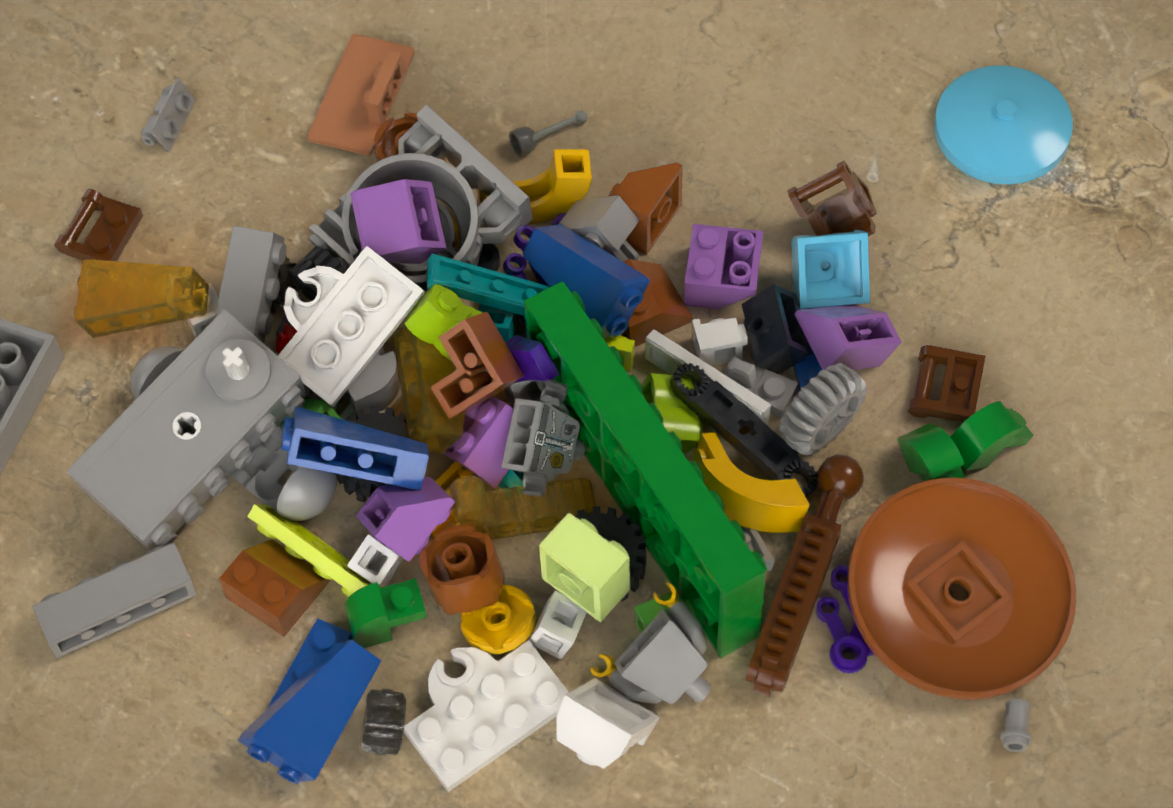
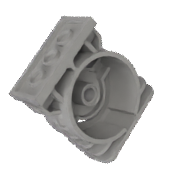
(420, 159)

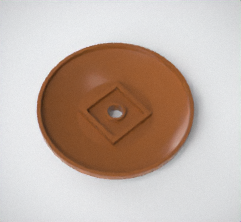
(994, 548)

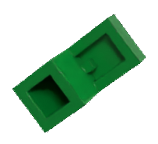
(988, 433)
(931, 453)
(375, 610)

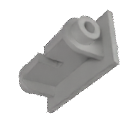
(171, 115)

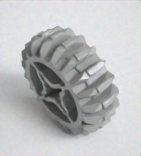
(823, 409)

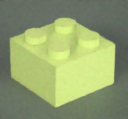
(585, 566)

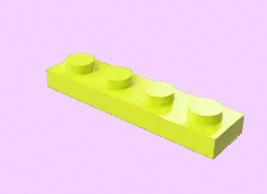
(304, 544)

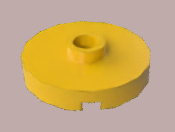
(517, 624)

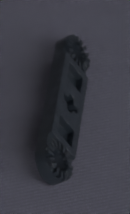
(727, 415)

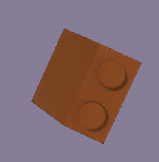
(654, 198)
(661, 305)
(272, 585)

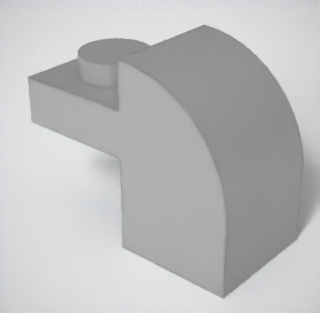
(376, 383)

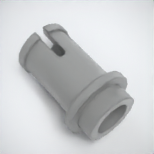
(1016, 726)

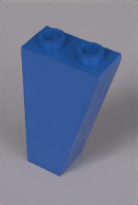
(603, 282)
(353, 449)
(312, 713)

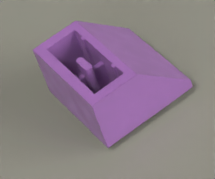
(399, 220)
(721, 266)
(849, 335)
(484, 441)
(406, 516)

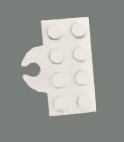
(345, 321)
(483, 710)

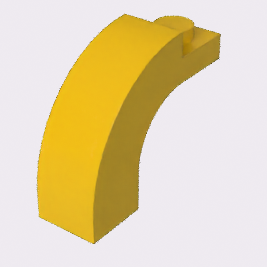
(558, 186)
(752, 502)

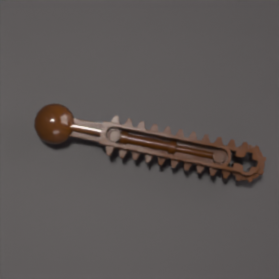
(803, 577)

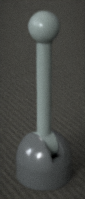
(525, 139)

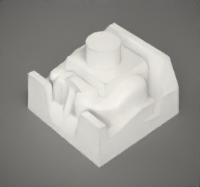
(602, 723)

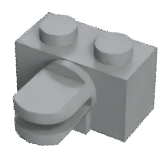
(605, 224)

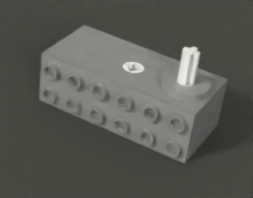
(150, 466)

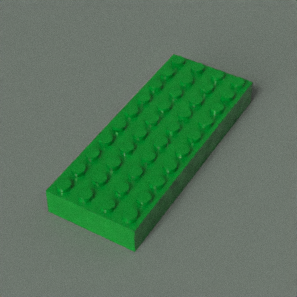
(650, 475)

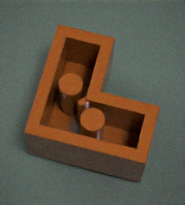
(481, 362)

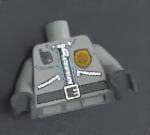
(542, 439)

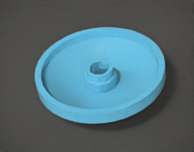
(1003, 124)

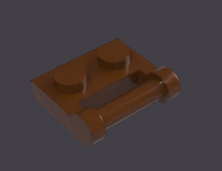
(108, 234)
(959, 386)

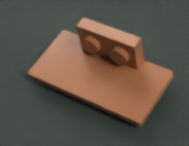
(361, 94)

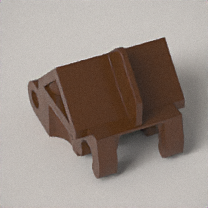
(841, 212)

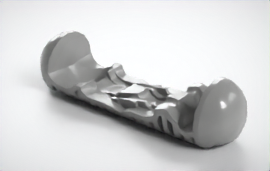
(305, 492)

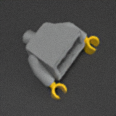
(662, 658)

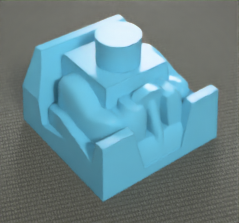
(831, 269)

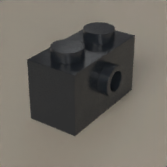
(774, 330)

